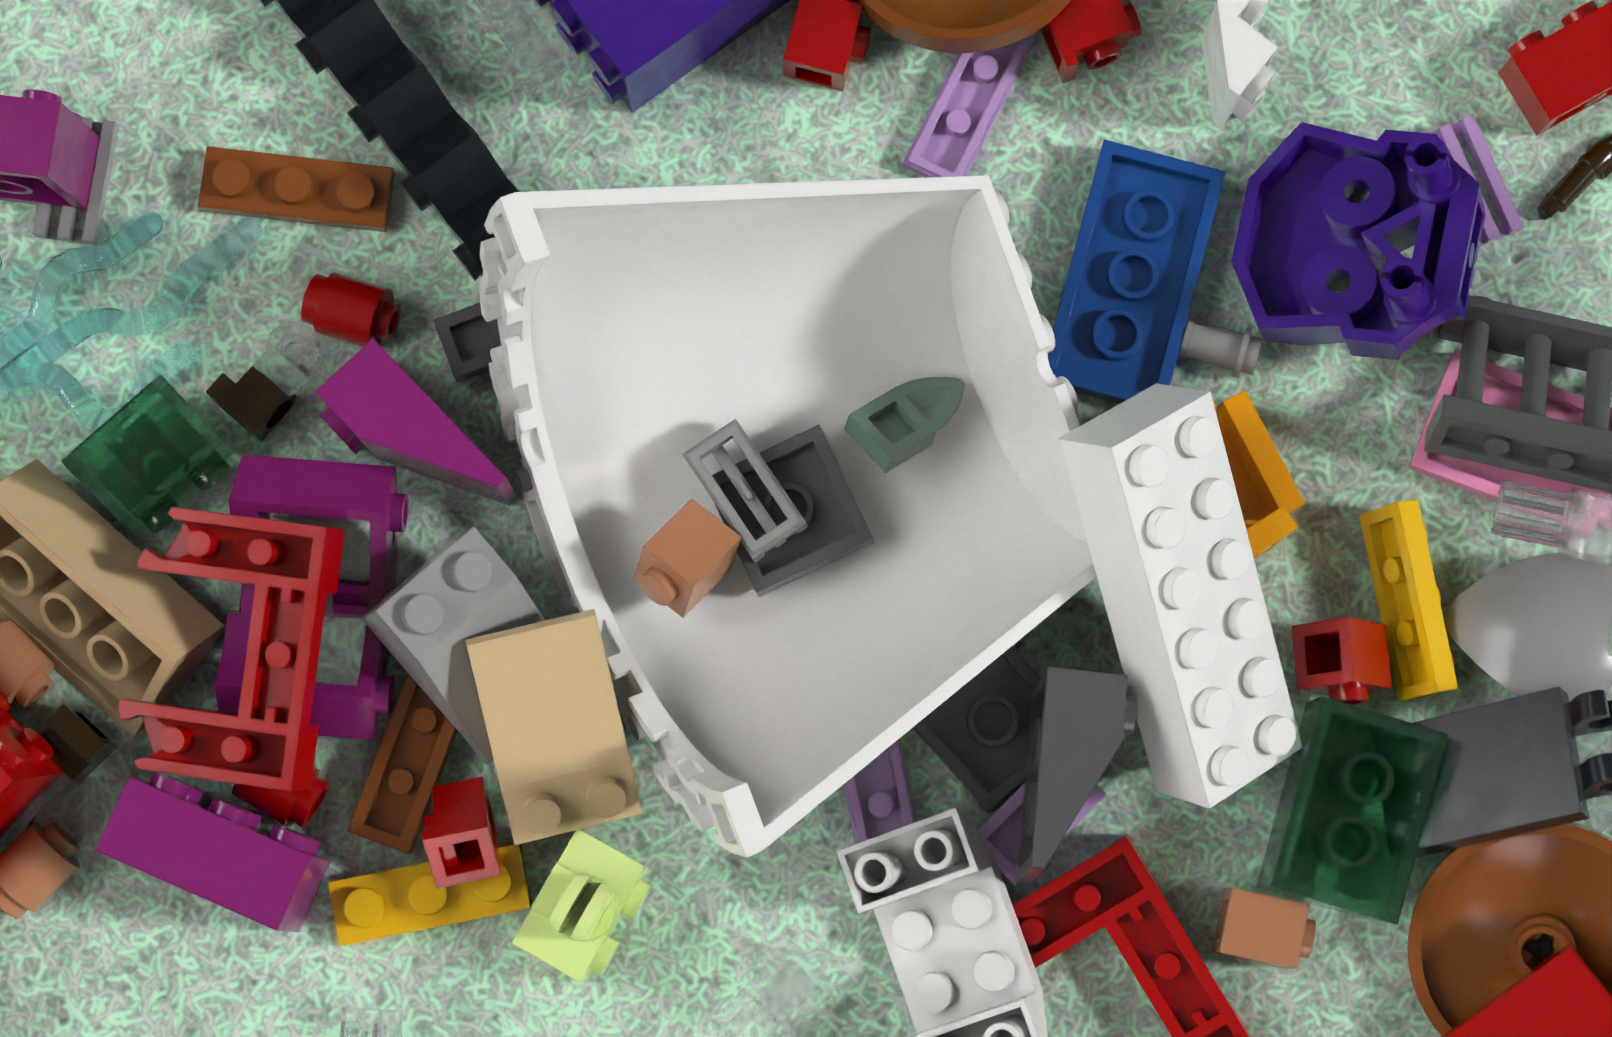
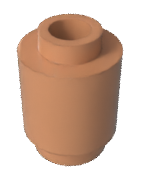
(22, 667)
(35, 868)

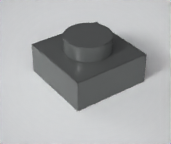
(467, 341)

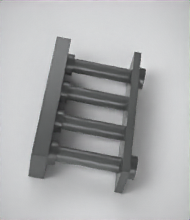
(1527, 438)

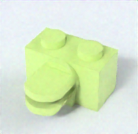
(582, 906)

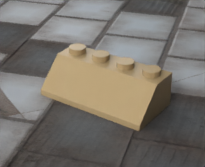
(86, 603)

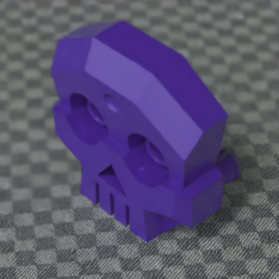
(1305, 234)

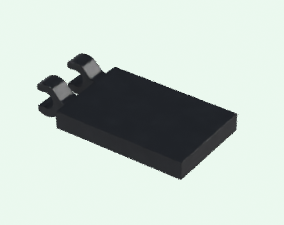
(1515, 768)

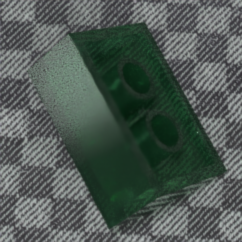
(1352, 810)

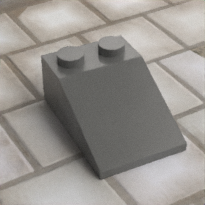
(1072, 737)

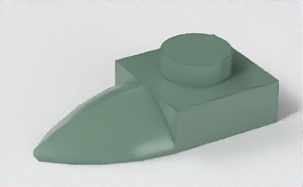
(904, 419)

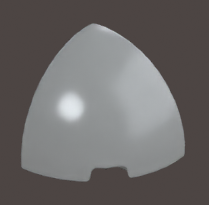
(1539, 624)

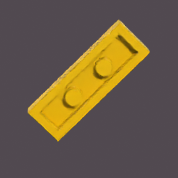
(1408, 600)
(409, 902)

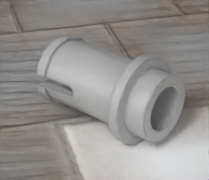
(1221, 347)

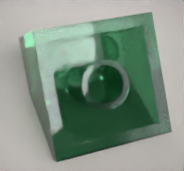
(150, 457)

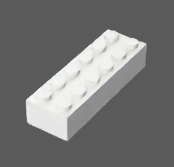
(1182, 592)

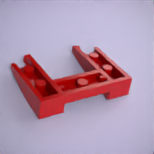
(272, 733)
(1123, 896)

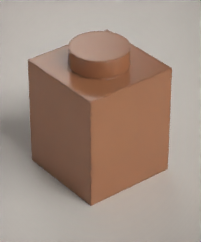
(686, 558)
(1263, 928)

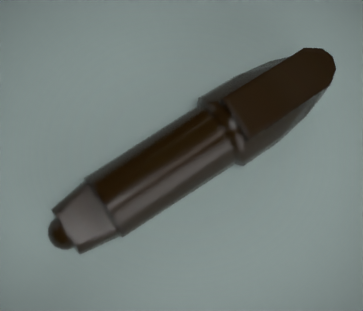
(1590, 166)

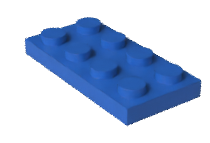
(1133, 271)

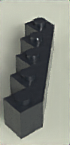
(407, 112)

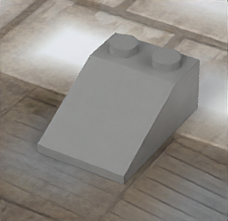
(431, 613)

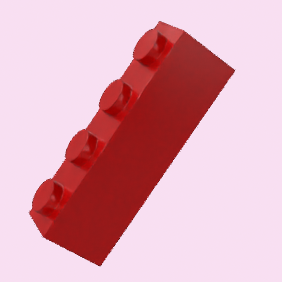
(1562, 71)

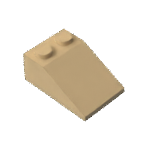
(554, 726)

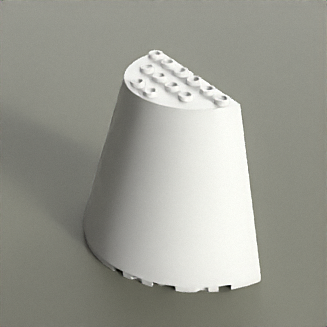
(784, 307)

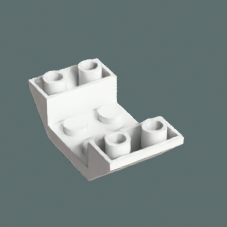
(1236, 59)
(948, 929)

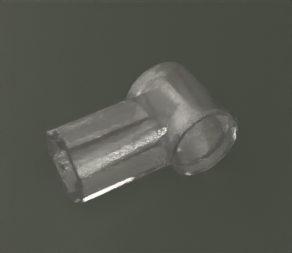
(1571, 521)

